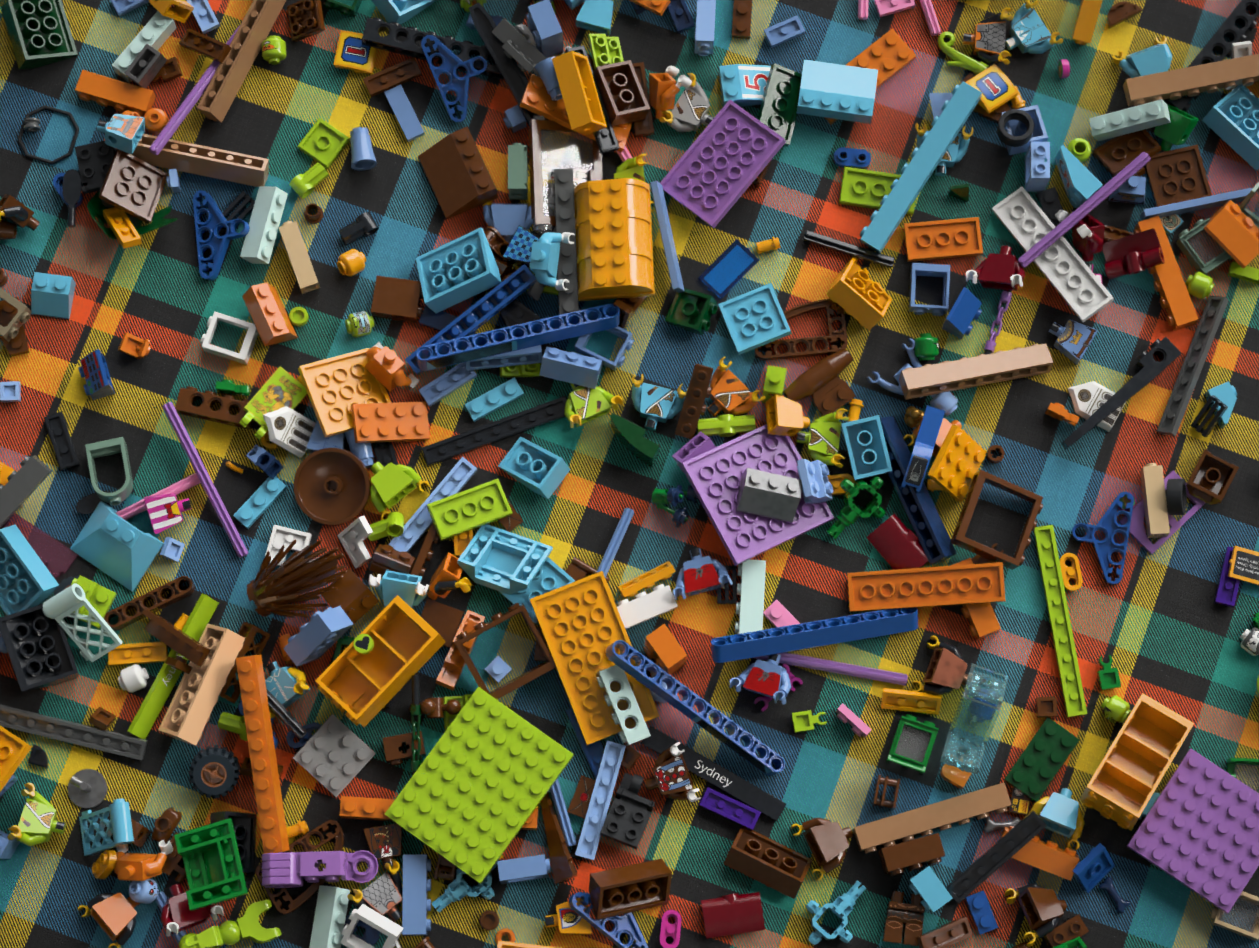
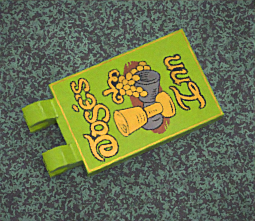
(276, 393)

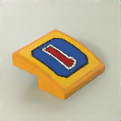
(354, 55)
(995, 88)

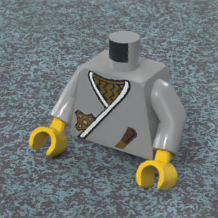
(690, 109)

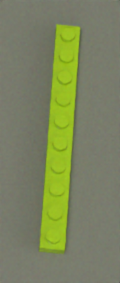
(1060, 621)

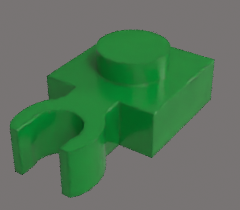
(231, 388)
(1108, 676)

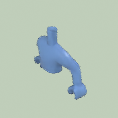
(889, 386)

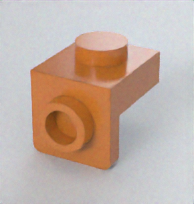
(134, 346)

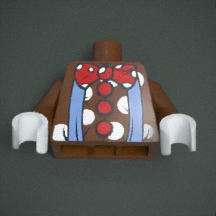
(672, 776)

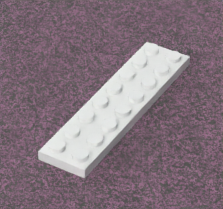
(1060, 261)

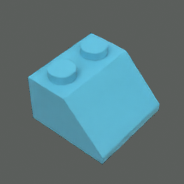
(52, 295)
(930, 889)

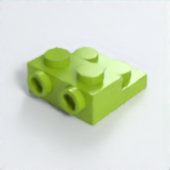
(97, 595)

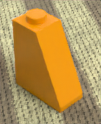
(1086, 21)

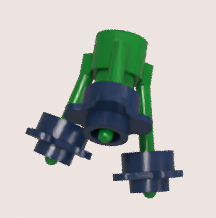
(674, 496)

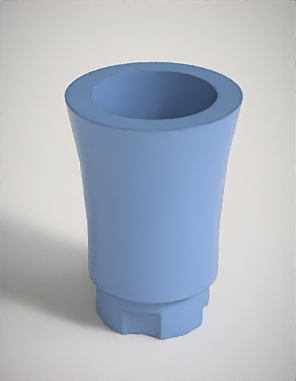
(548, 75)
(361, 150)
(361, 450)

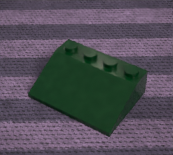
(38, 32)

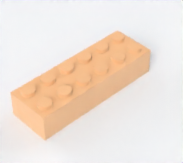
(201, 688)

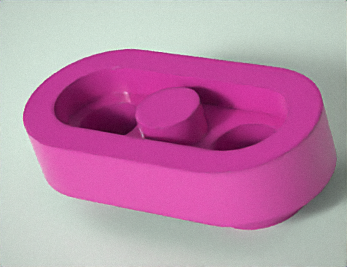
(671, 930)

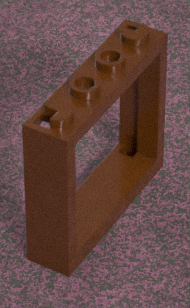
(959, 539)
(523, 678)

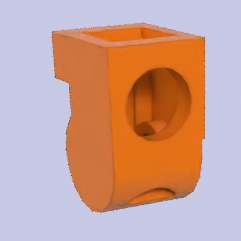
(954, 775)

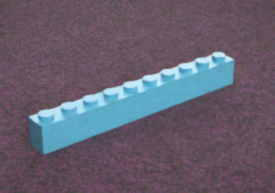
(920, 167)

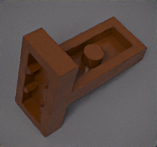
(628, 307)

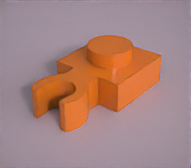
(1059, 412)

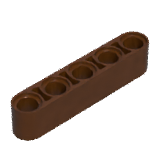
(159, 602)

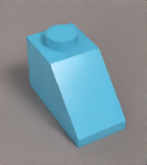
(1226, 394)

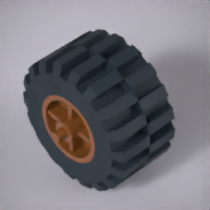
(214, 771)

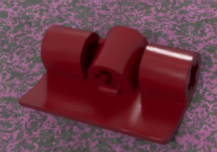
(1132, 254)
(898, 545)
(732, 914)

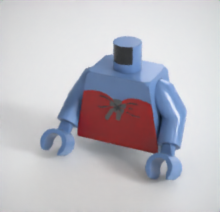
(700, 575)
(765, 679)

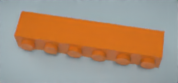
(1169, 280)

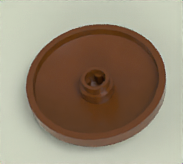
(332, 486)

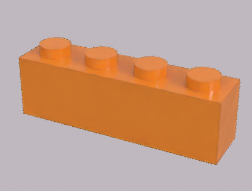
(114, 93)
(980, 615)
(1047, 856)

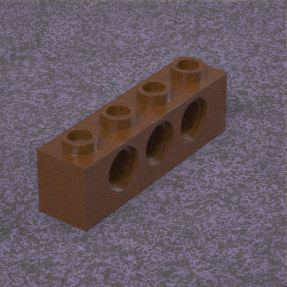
(189, 394)

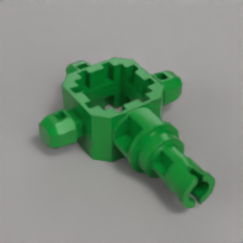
(850, 511)

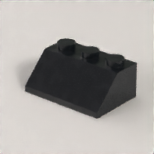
(245, 833)

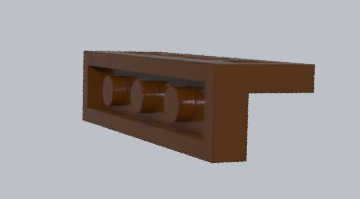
(247, 631)
(176, 638)

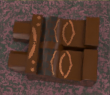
(904, 914)

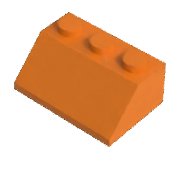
(1234, 233)
(268, 314)

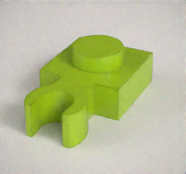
(804, 721)

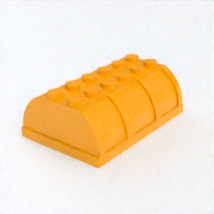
(614, 239)

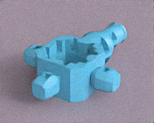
(459, 888)
(842, 908)

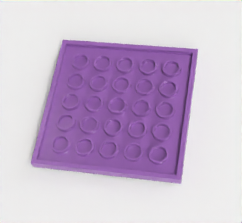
(717, 483)
(1203, 831)

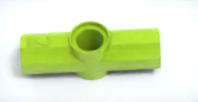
(727, 425)

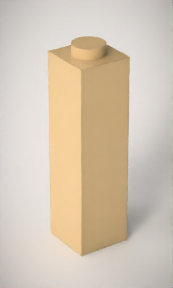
(299, 256)
(1154, 501)

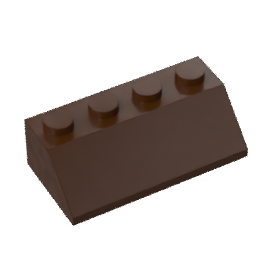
(768, 862)
(630, 888)

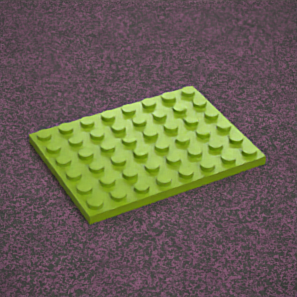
(479, 785)

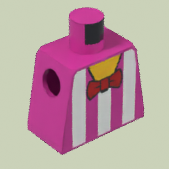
(165, 510)

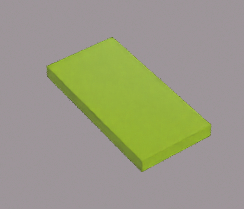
(866, 188)
(469, 509)

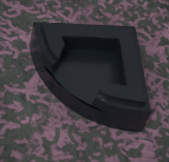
(38, 757)

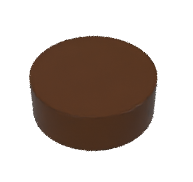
(489, 920)

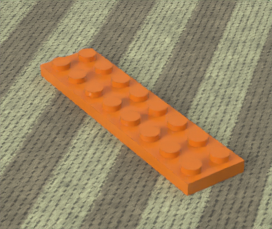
(926, 587)

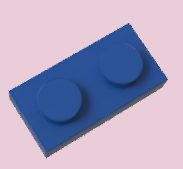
(981, 912)

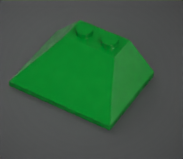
(211, 864)

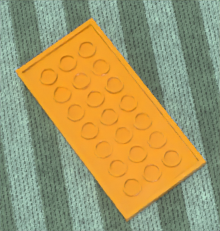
(578, 628)

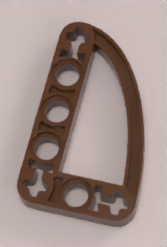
(809, 341)
(308, 847)

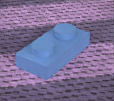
(784, 31)

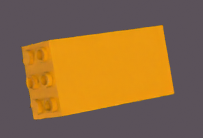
(369, 681)
(1136, 762)

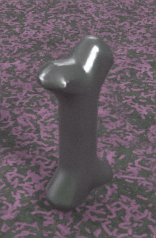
(992, 825)

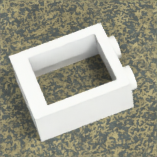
(248, 344)
(376, 921)

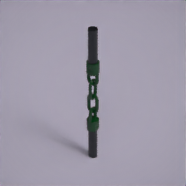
(415, 710)

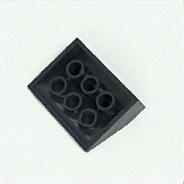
(37, 649)

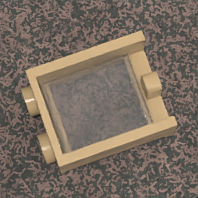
(1242, 917)

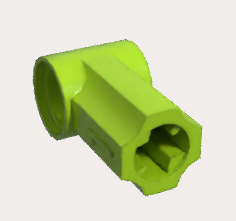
(304, 183)
(391, 526)
(233, 724)

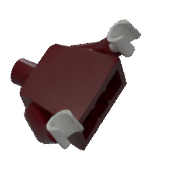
(1086, 234)
(999, 271)
(177, 914)

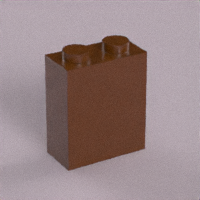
(397, 299)

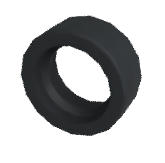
(1015, 114)
(1176, 496)

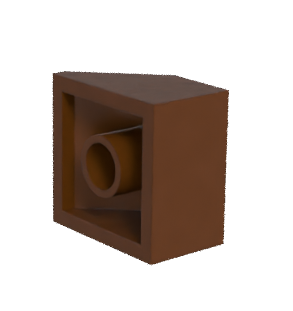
(351, 596)

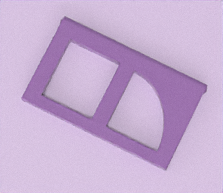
(1137, 526)

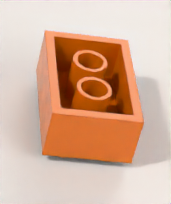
(665, 650)

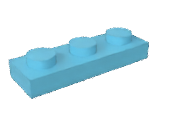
(494, 399)
(259, 501)

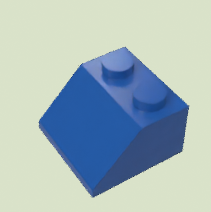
(962, 314)

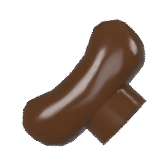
(166, 825)

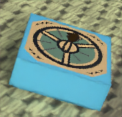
(1171, 223)

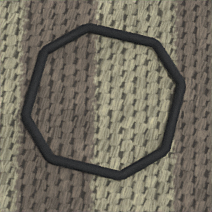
(72, 143)

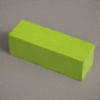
(1248, 273)

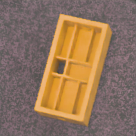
(579, 92)

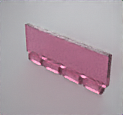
(45, 546)

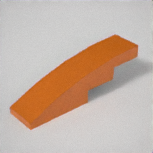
(454, 661)

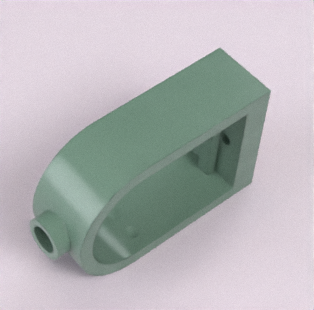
(106, 448)

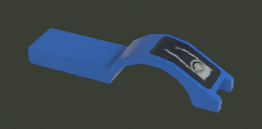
(923, 448)

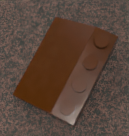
(458, 173)

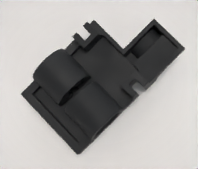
(93, 166)
(628, 813)

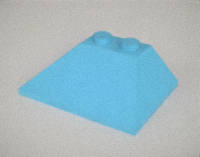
(116, 546)
(503, 559)

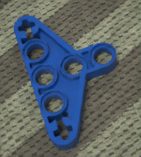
(449, 64)
(215, 242)
(1110, 527)
(621, 924)

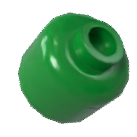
(926, 347)

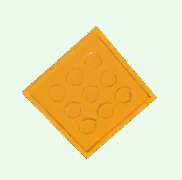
(337, 385)

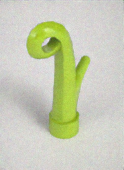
(960, 59)

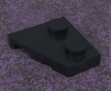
(517, 313)

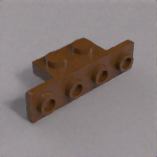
(694, 401)

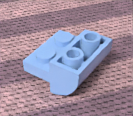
(815, 481)

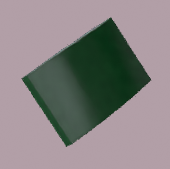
(634, 439)

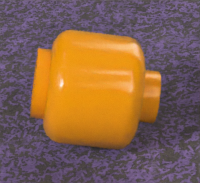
(351, 262)

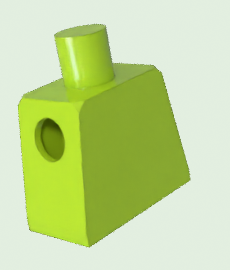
(774, 381)

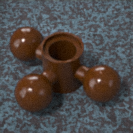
(435, 707)

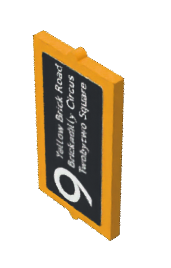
(1244, 565)

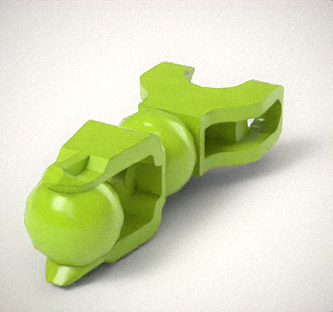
(232, 931)

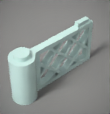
(69, 601)

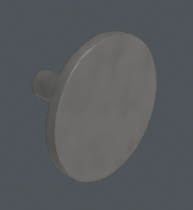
(87, 788)

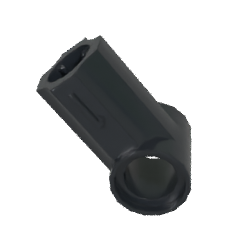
(362, 226)

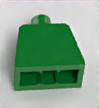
(1177, 130)

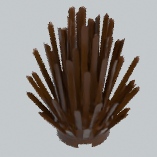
(294, 577)

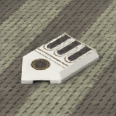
(1089, 398)
(289, 430)

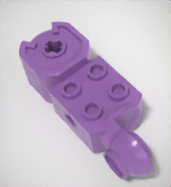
(290, 868)

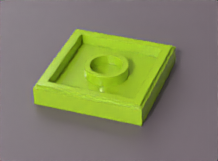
(323, 143)

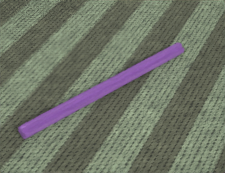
(186, 106)
(1084, 209)
(205, 479)
(841, 668)

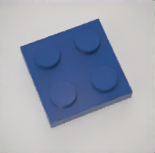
(1093, 867)

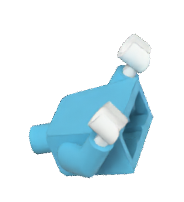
(546, 257)
(404, 585)

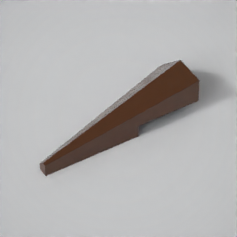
(560, 857)

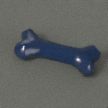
(1108, 886)

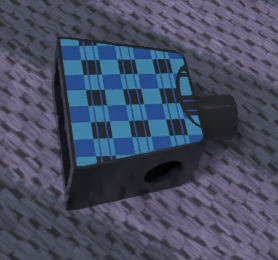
(520, 247)

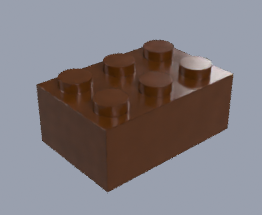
(621, 92)
(911, 854)

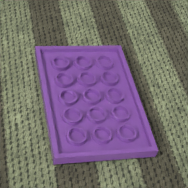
(722, 163)

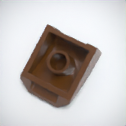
(1211, 478)

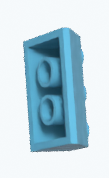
(866, 447)

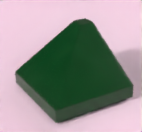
(960, 192)

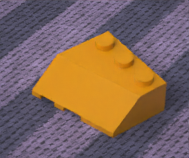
(859, 294)

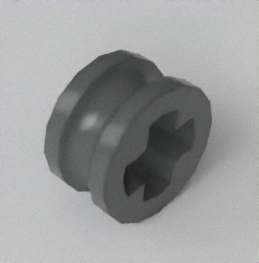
(31, 124)

